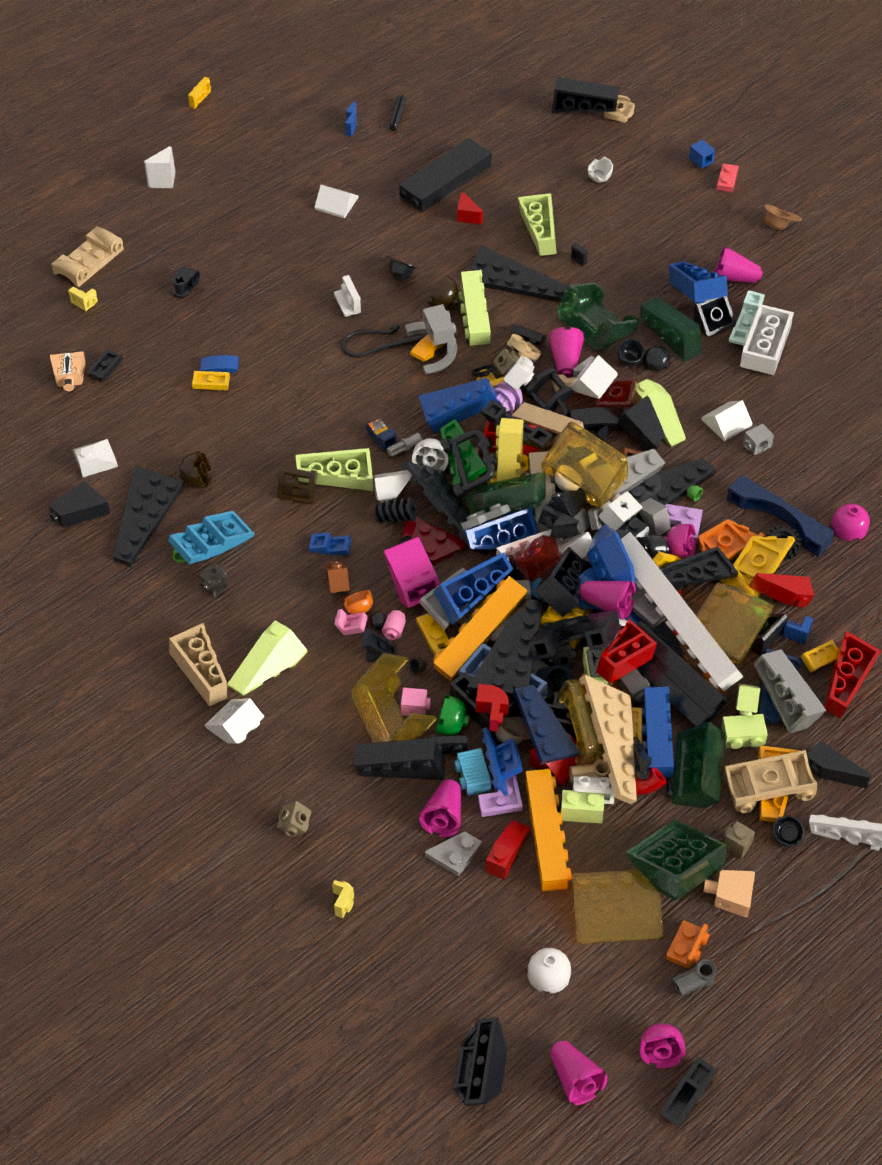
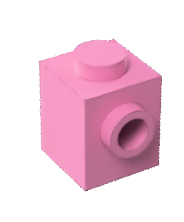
(414, 701)

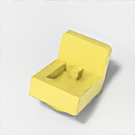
(345, 900)

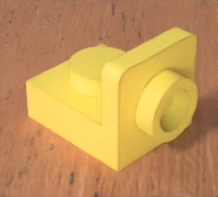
(81, 299)

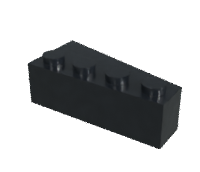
(583, 96)
(561, 582)
(401, 759)

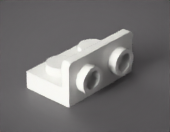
(348, 297)

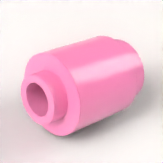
(394, 625)

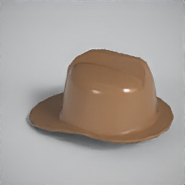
(778, 218)

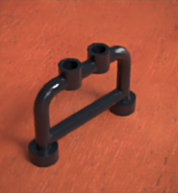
(488, 458)

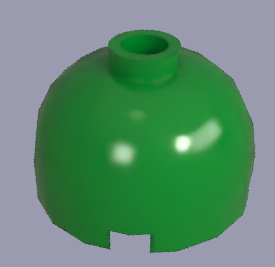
(451, 716)

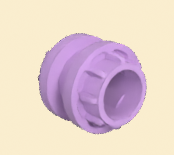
(509, 397)

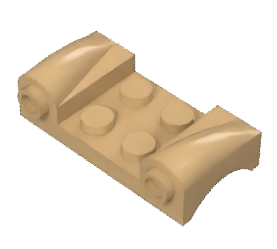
(89, 257)
(770, 779)

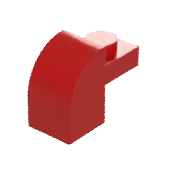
(493, 701)

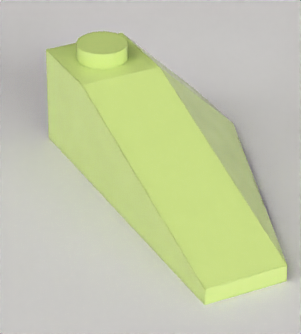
(664, 409)
(270, 655)

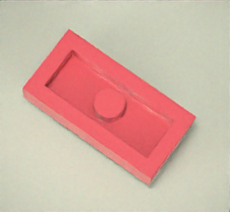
(727, 177)

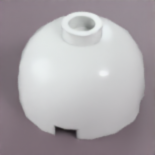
(431, 454)
(549, 970)

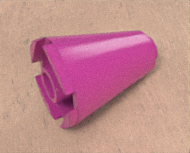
(737, 267)
(566, 349)
(610, 596)
(443, 810)
(577, 1073)

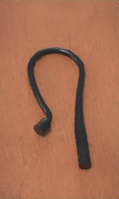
(409, 340)

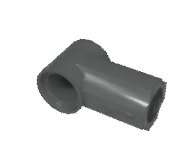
(693, 979)

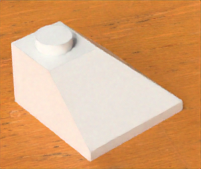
(95, 458)
(390, 484)

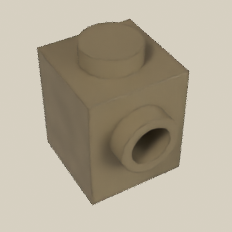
(738, 839)

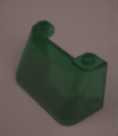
(583, 310)

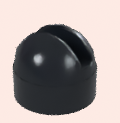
(378, 620)
(417, 665)

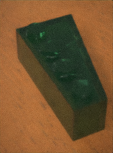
(673, 328)

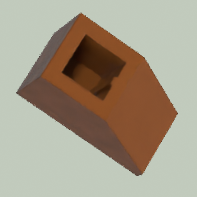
(337, 576)

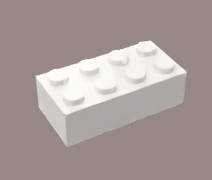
(766, 339)

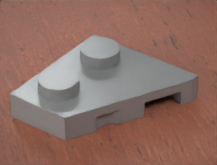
(455, 852)

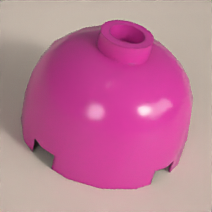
(850, 522)
(681, 540)
(662, 1045)

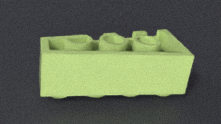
(539, 219)
(474, 308)

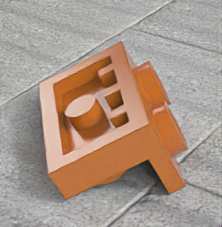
(687, 943)

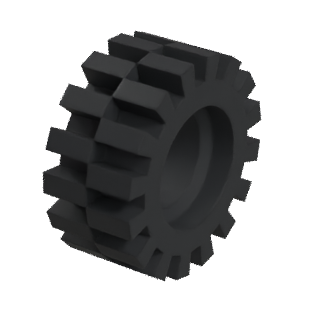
(784, 533)

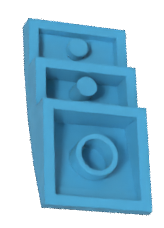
(211, 537)

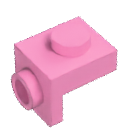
(350, 623)

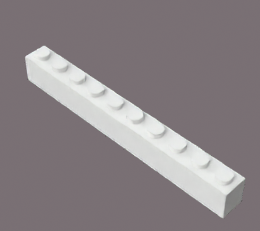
(680, 617)

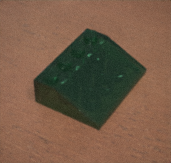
(677, 858)

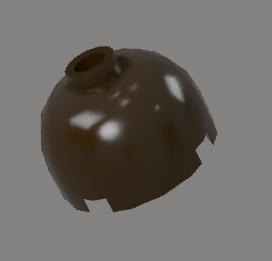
(445, 294)
(195, 470)

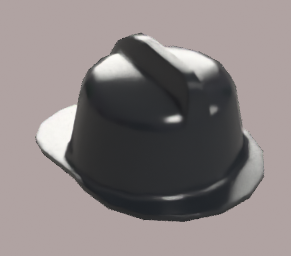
(400, 269)
(555, 676)

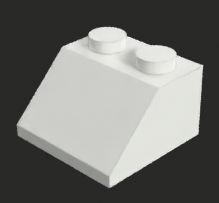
(235, 720)

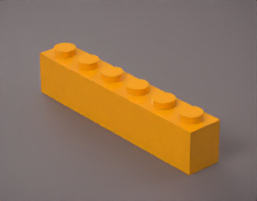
(480, 627)
(546, 830)

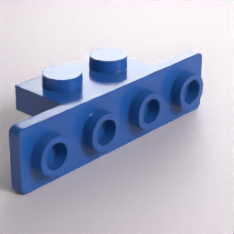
(503, 760)

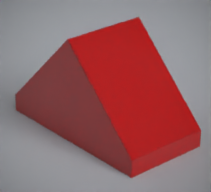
(468, 211)

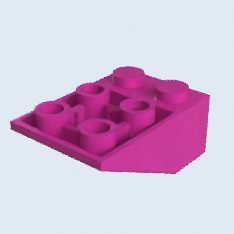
(411, 571)

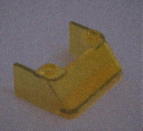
(378, 706)

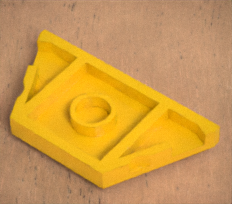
(762, 556)

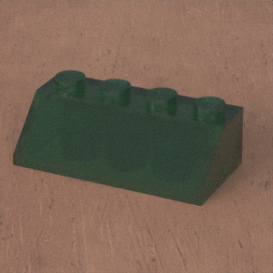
(516, 492)
(698, 766)

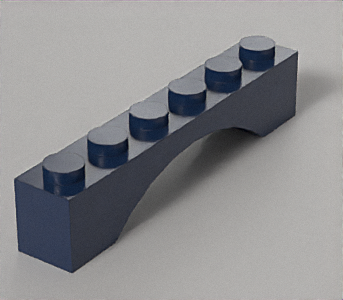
(750, 495)

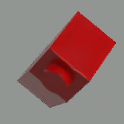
(784, 588)
(506, 849)

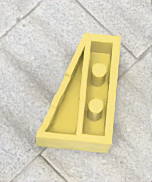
(509, 448)

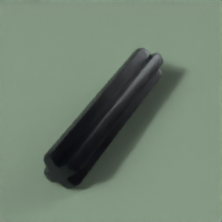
(397, 112)

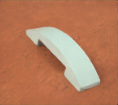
(743, 326)

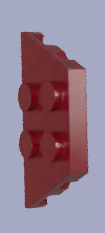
(436, 542)

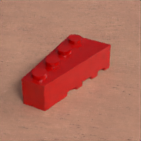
(850, 668)

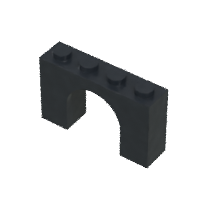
(597, 628)

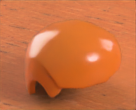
(359, 602)

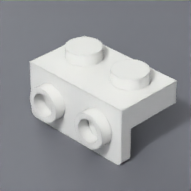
(594, 785)

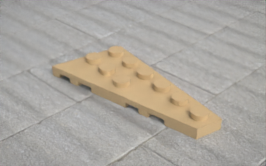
(615, 731)

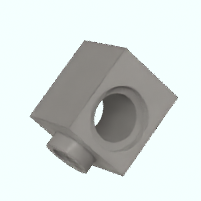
(758, 439)

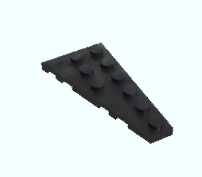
(441, 495)
(146, 506)

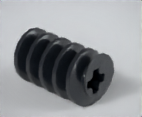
(395, 511)

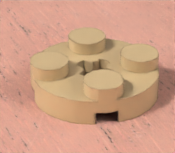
(624, 112)
(525, 349)

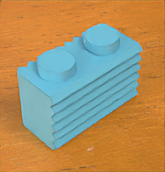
(473, 772)

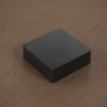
(579, 254)

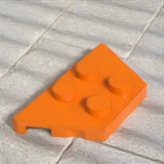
(728, 537)

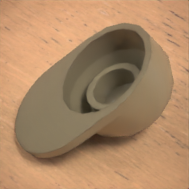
(512, 728)

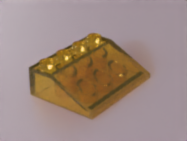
(733, 619)
(615, 907)

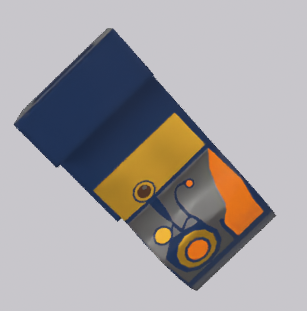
(380, 433)

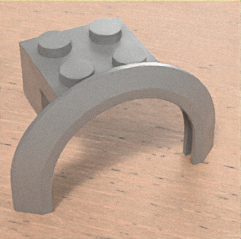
(441, 330)

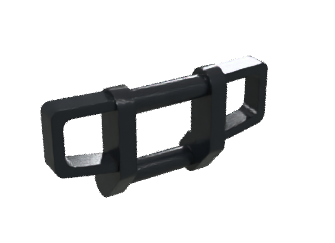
(558, 398)

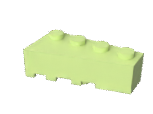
(339, 468)

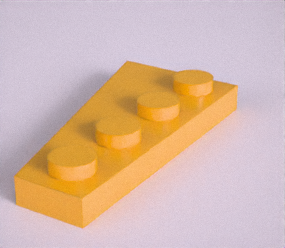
(772, 808)

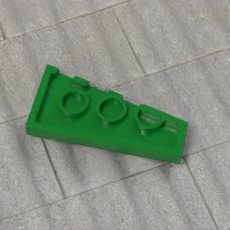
(472, 462)

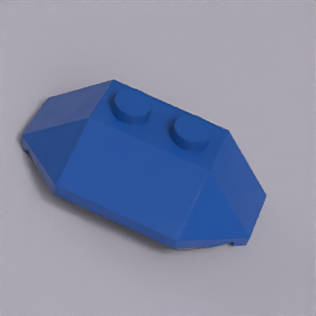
(610, 557)

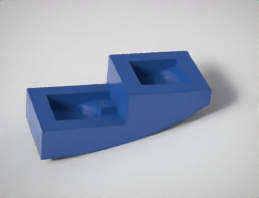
(351, 123)
(220, 363)
(325, 544)

